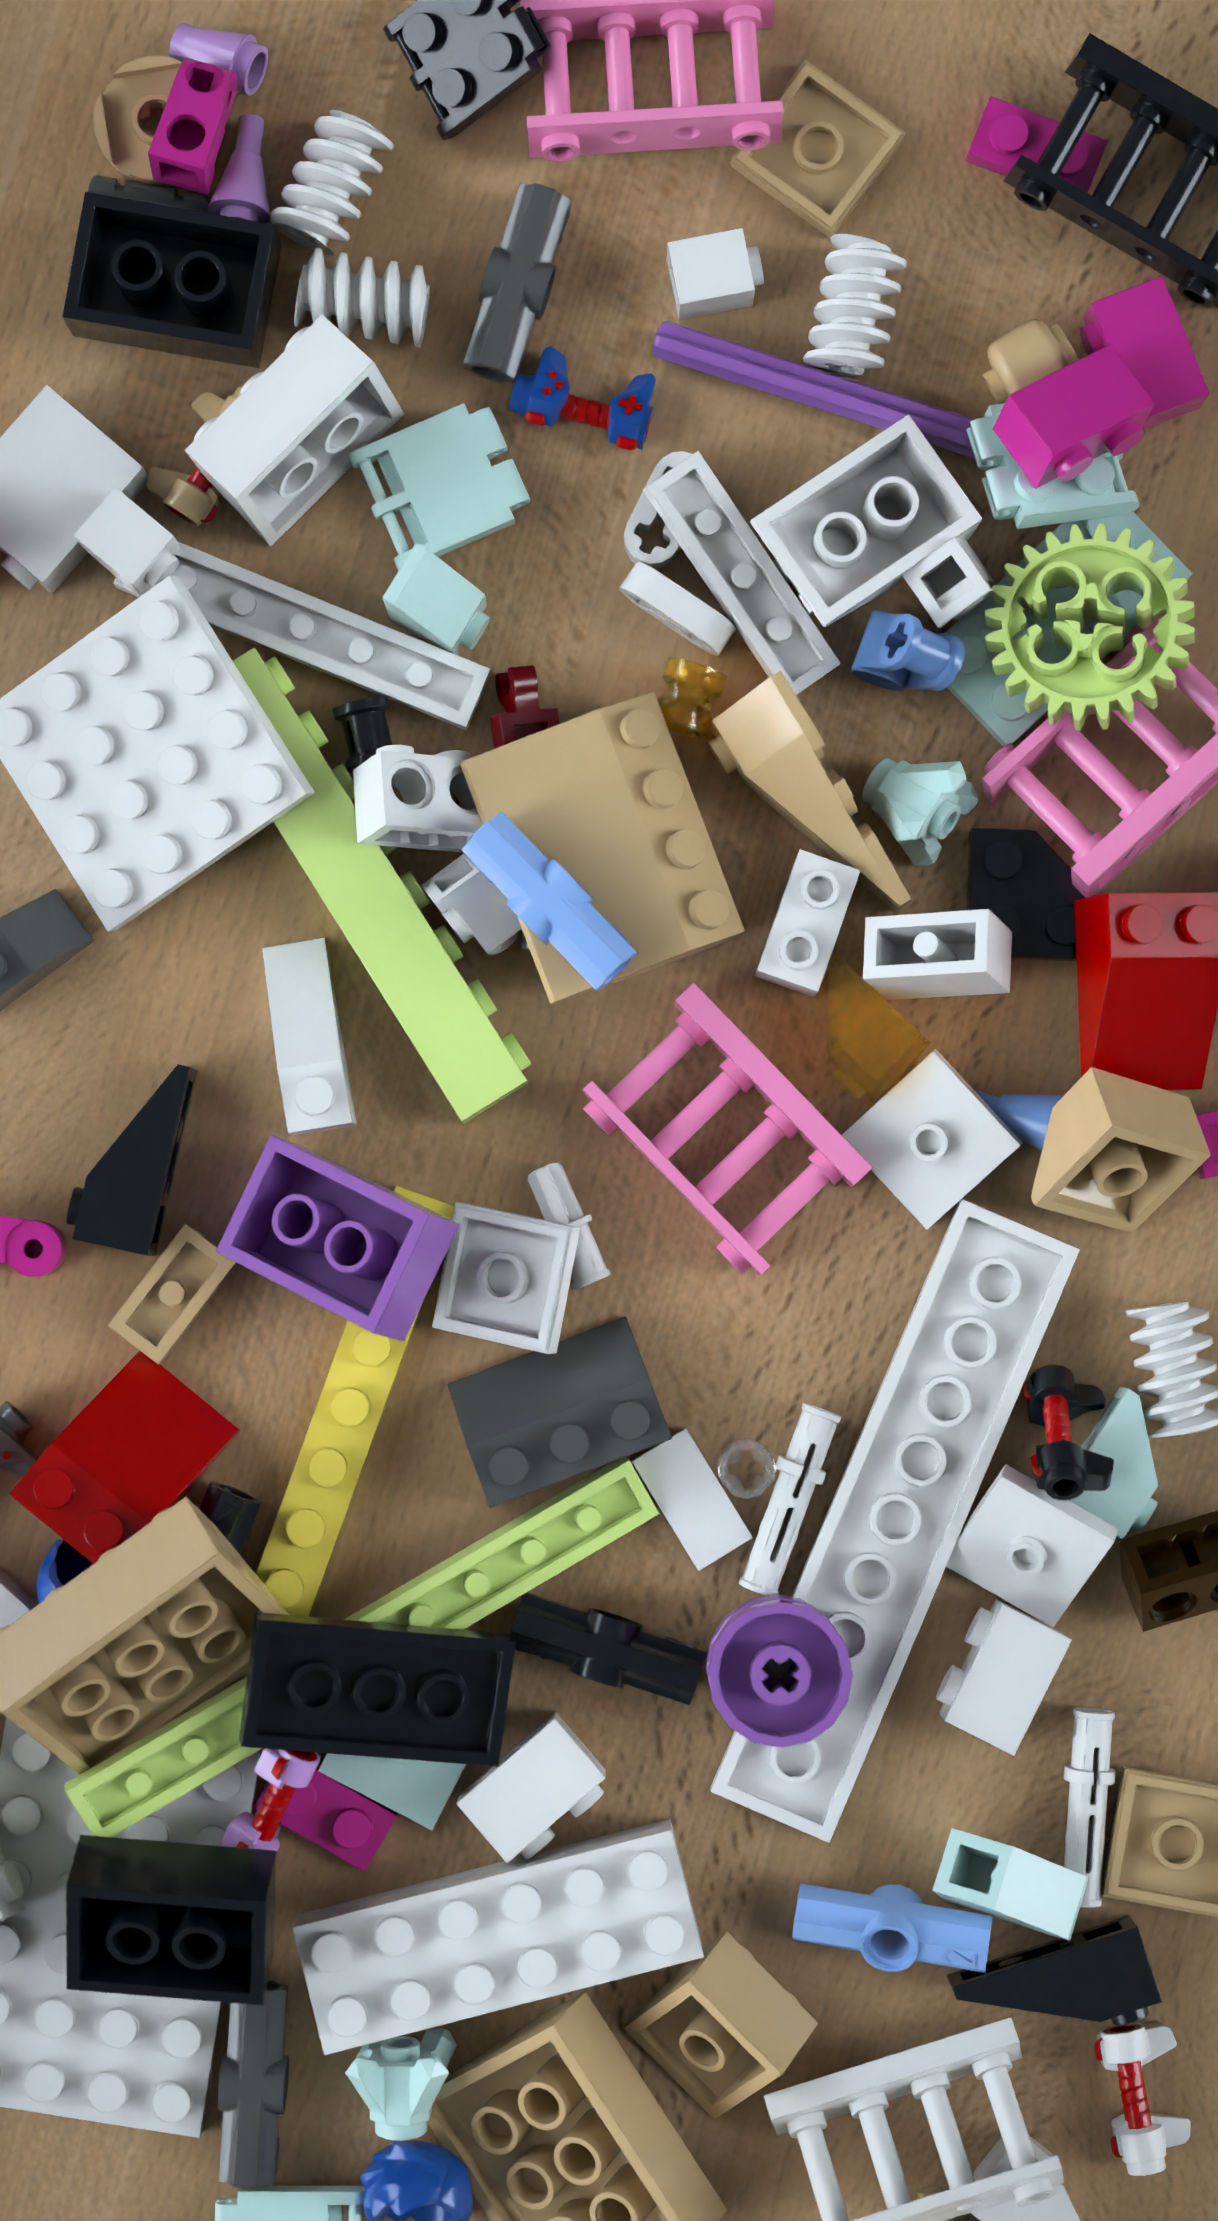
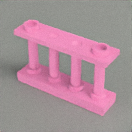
(565, 135)
(1143, 813)
(741, 1070)

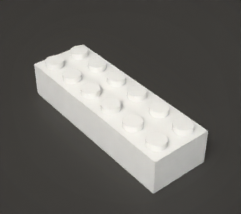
(497, 1936)

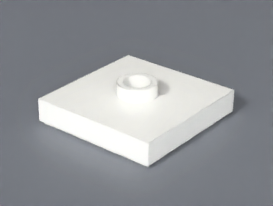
(931, 1139)
(506, 1278)
(1030, 1546)

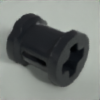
(363, 728)

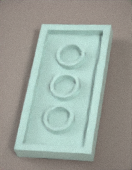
(984, 691)

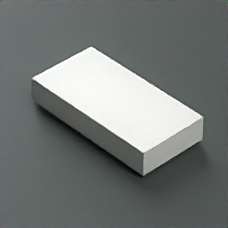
(692, 1499)

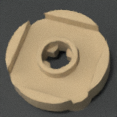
(122, 108)

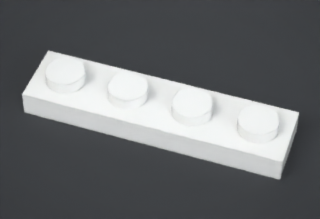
(740, 573)

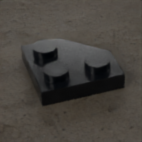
(1026, 889)

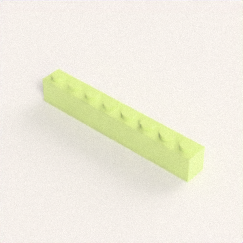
(384, 917)

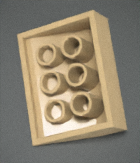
(623, 823)
(133, 1639)
(568, 2129)

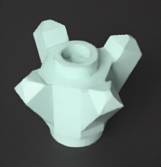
(919, 803)
(402, 2081)

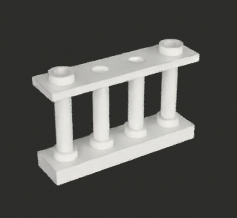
(927, 2075)

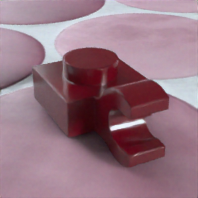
(519, 696)

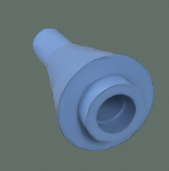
(1024, 1113)

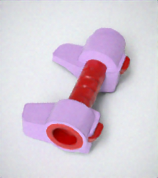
(285, 1773)

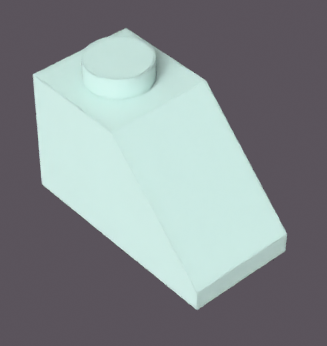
(436, 602)
(1124, 1438)

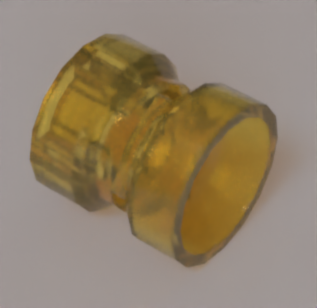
(688, 696)

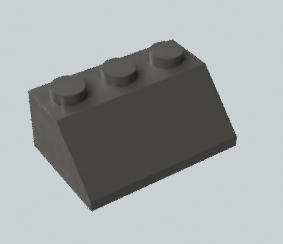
(558, 1412)

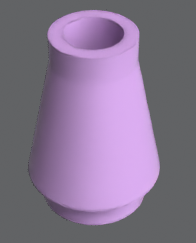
(223, 49)

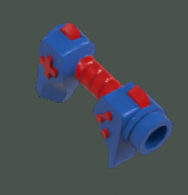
(546, 398)

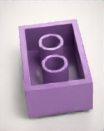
(337, 1238)

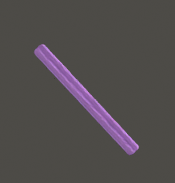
(809, 385)

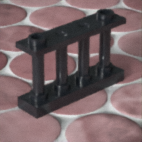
(1155, 108)

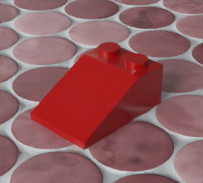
(1147, 985)
(124, 1459)

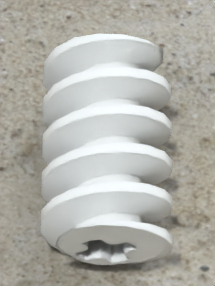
(329, 180)
(363, 297)
(853, 306)
(1176, 1368)

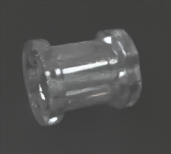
(759, 1481)

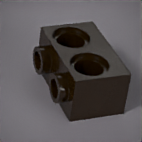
(1172, 1571)

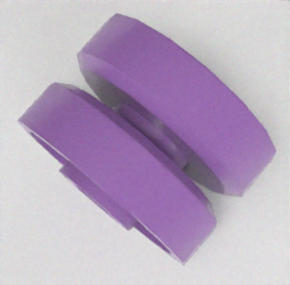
(787, 1708)

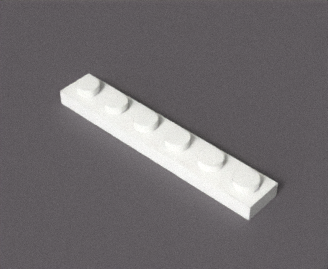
(331, 638)

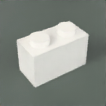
(937, 954)
(1002, 1675)
(533, 1789)

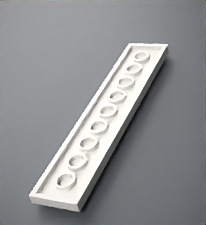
(908, 1496)

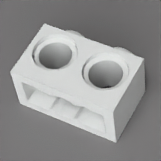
(428, 815)
(807, 923)

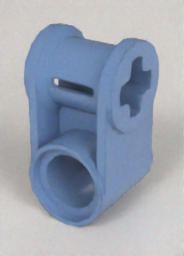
(905, 655)

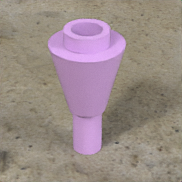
(243, 185)

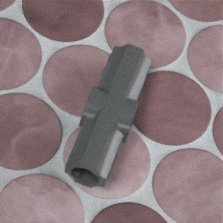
(517, 283)
(253, 2090)

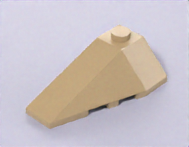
(778, 758)

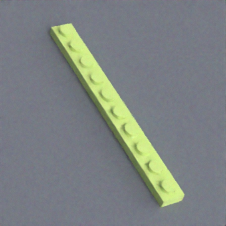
(446, 1596)

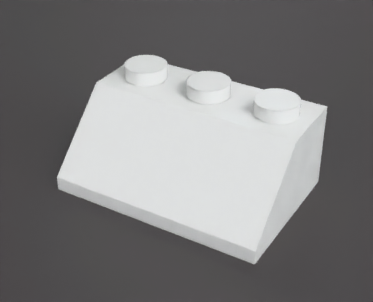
(295, 428)

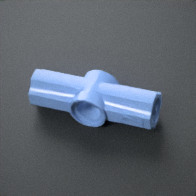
(549, 901)
(892, 1928)

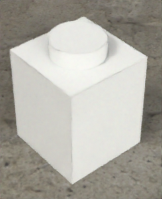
(713, 273)
(129, 542)

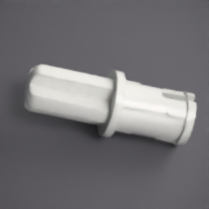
(561, 1206)

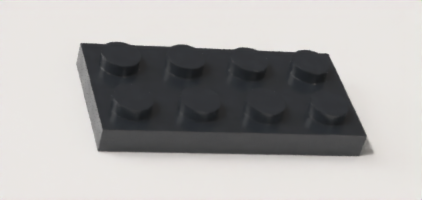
(376, 1689)

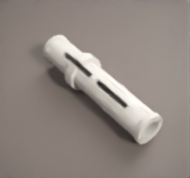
(790, 1498)
(1087, 1800)

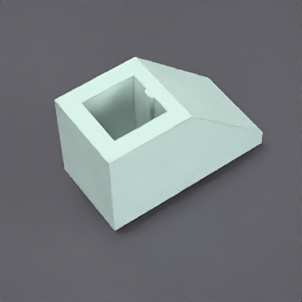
(1009, 1884)

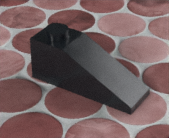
(132, 1182)
(1091, 1977)

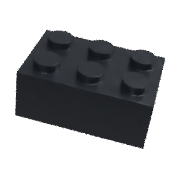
(172, 280)
(170, 1919)

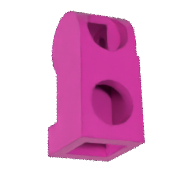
(192, 126)
(31, 1246)

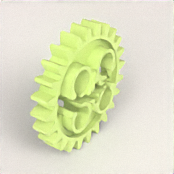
(1097, 572)

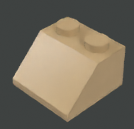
(1116, 1150)
(722, 2026)

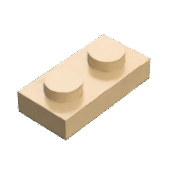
(172, 1294)

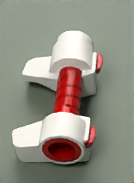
(1138, 2134)

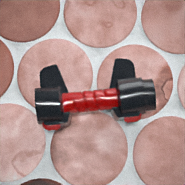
(1061, 1464)

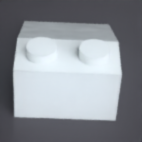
(866, 521)

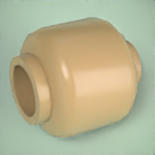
(1026, 357)

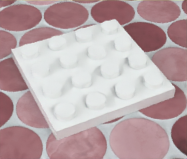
(145, 754)

